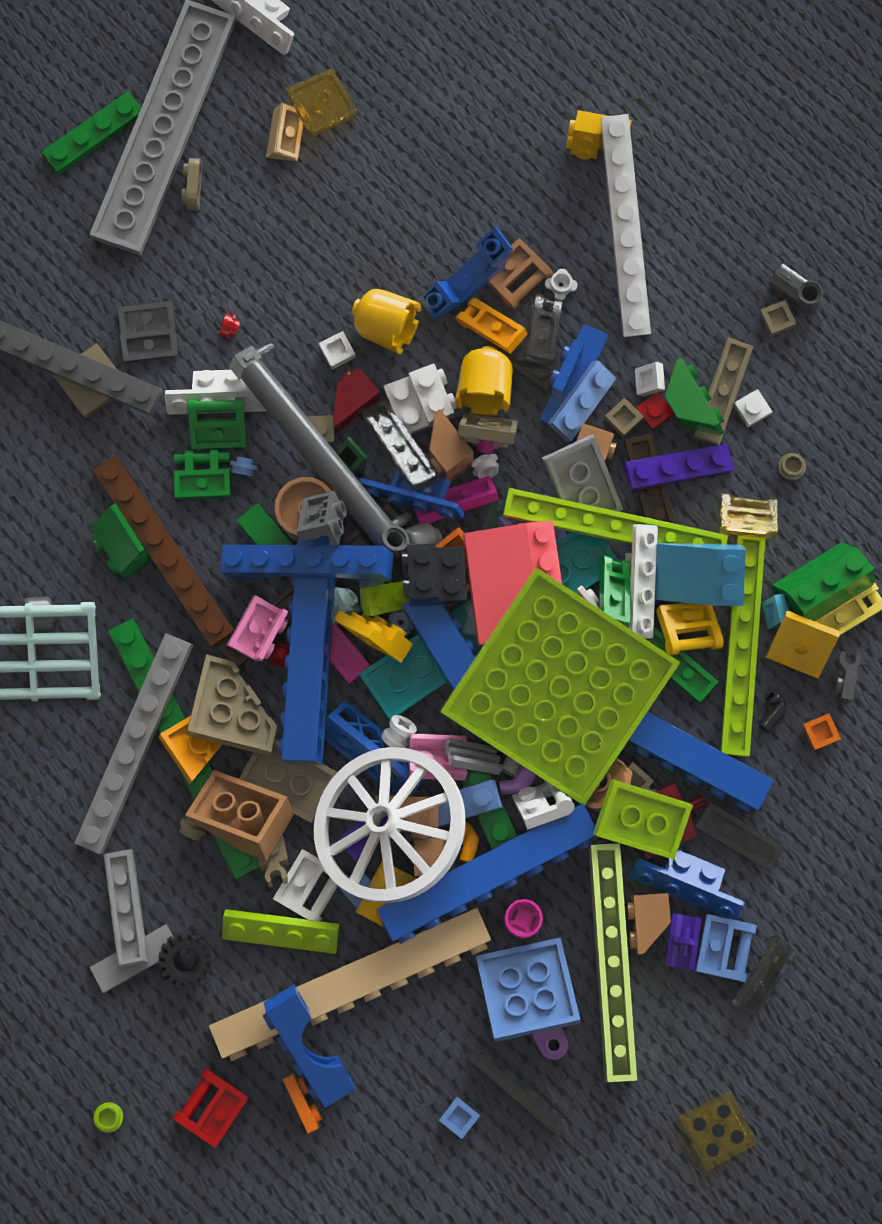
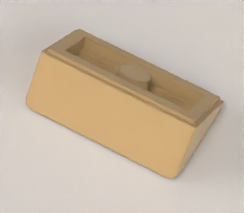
(285, 134)

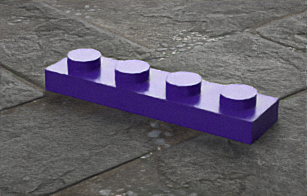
(678, 467)

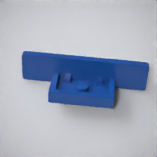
(576, 361)
(424, 499)
(691, 881)

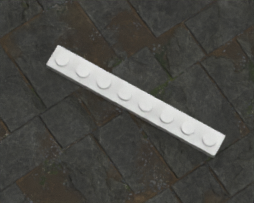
(625, 225)

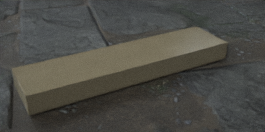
(726, 384)

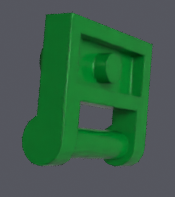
(218, 431)

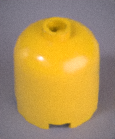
(386, 319)
(485, 382)

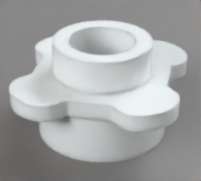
(564, 277)
(485, 466)

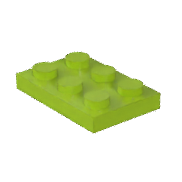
(642, 819)

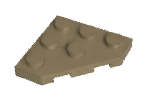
(229, 710)

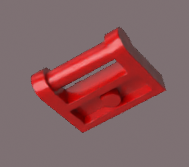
(219, 1113)

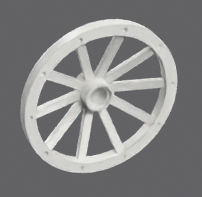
(393, 826)

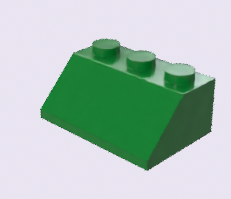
(826, 582)

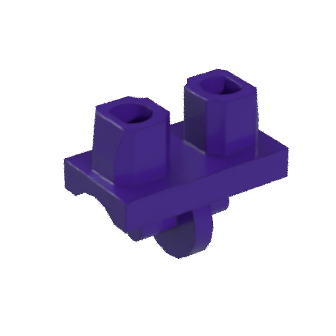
(683, 941)

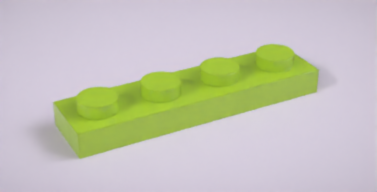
(280, 931)

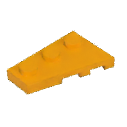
(188, 752)

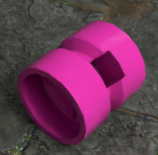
(523, 918)

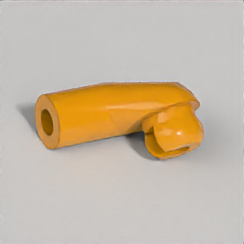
(469, 843)

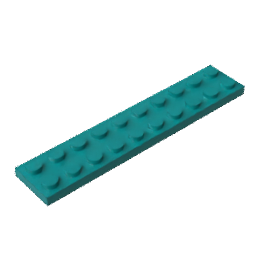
(405, 684)

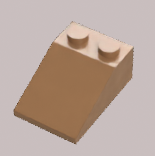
(241, 814)

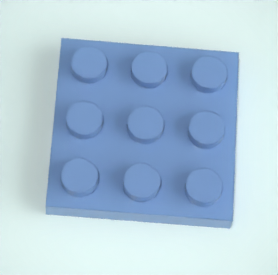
(528, 989)

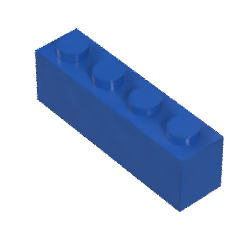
(442, 640)

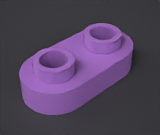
(543, 1038)

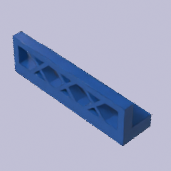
(351, 742)

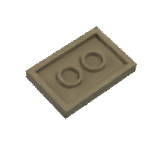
(497, 430)
(298, 782)

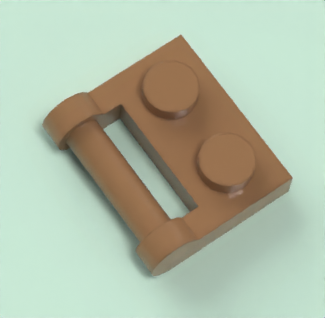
(519, 262)

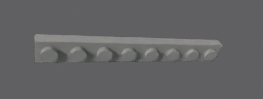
(133, 744)

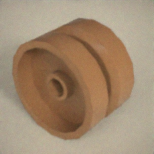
(290, 500)

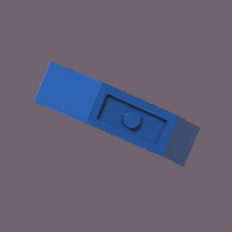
(470, 278)

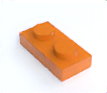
(308, 1113)

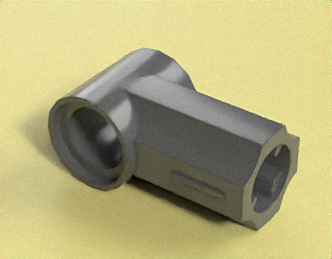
(794, 286)

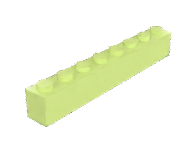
(612, 963)

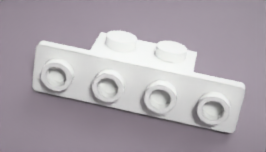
(262, 19)
(212, 386)
(642, 579)

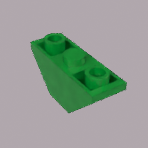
(691, 402)

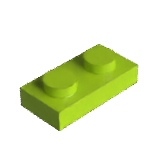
(383, 598)

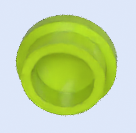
(108, 1117)

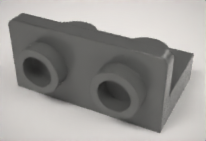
(322, 516)

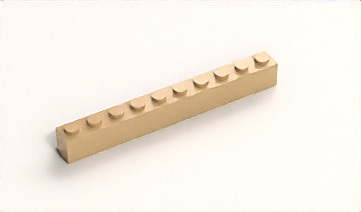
(360, 980)

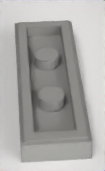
(110, 975)

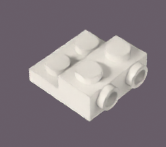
(419, 397)

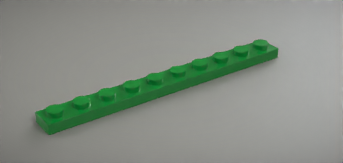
(138, 662)

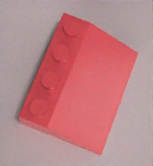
(501, 563)

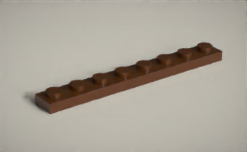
(164, 552)

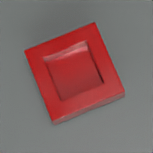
(655, 411)

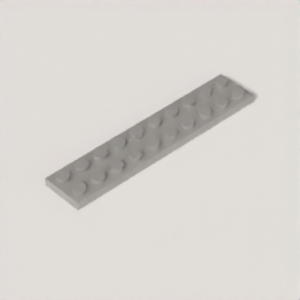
(163, 127)

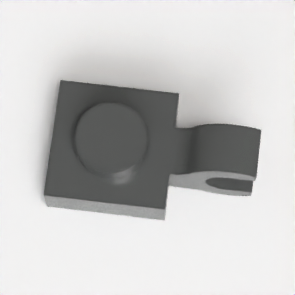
(845, 684)

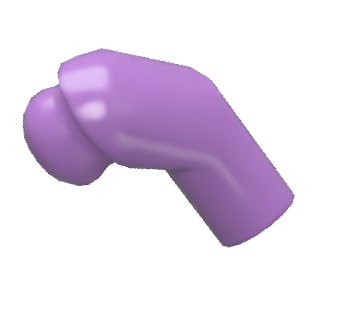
(522, 780)

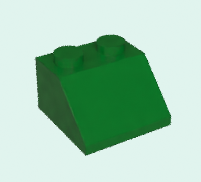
(119, 542)

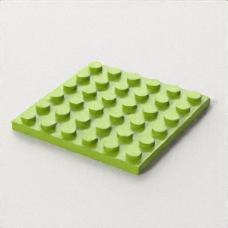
(559, 686)

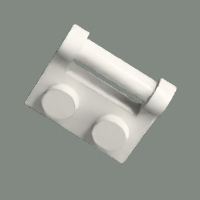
(536, 810)
(301, 881)

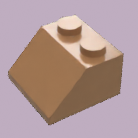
(448, 451)

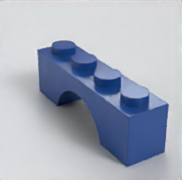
(326, 1075)

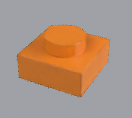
(821, 732)

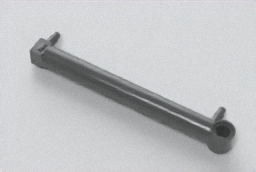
(316, 450)

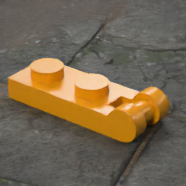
(492, 325)

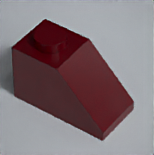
(352, 395)

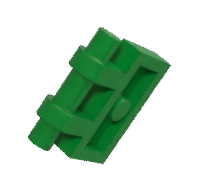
(204, 483)

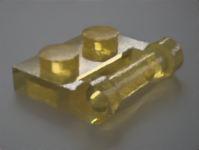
(748, 516)

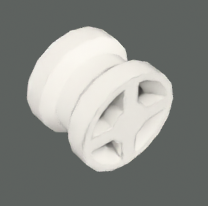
(398, 732)

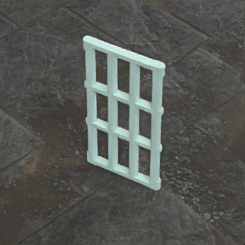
(33, 666)

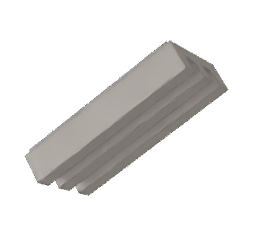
(473, 756)

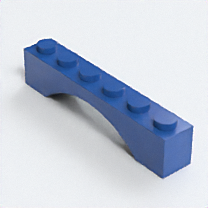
(340, 561)

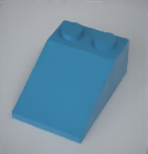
(700, 573)

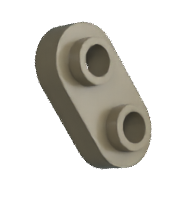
(193, 174)

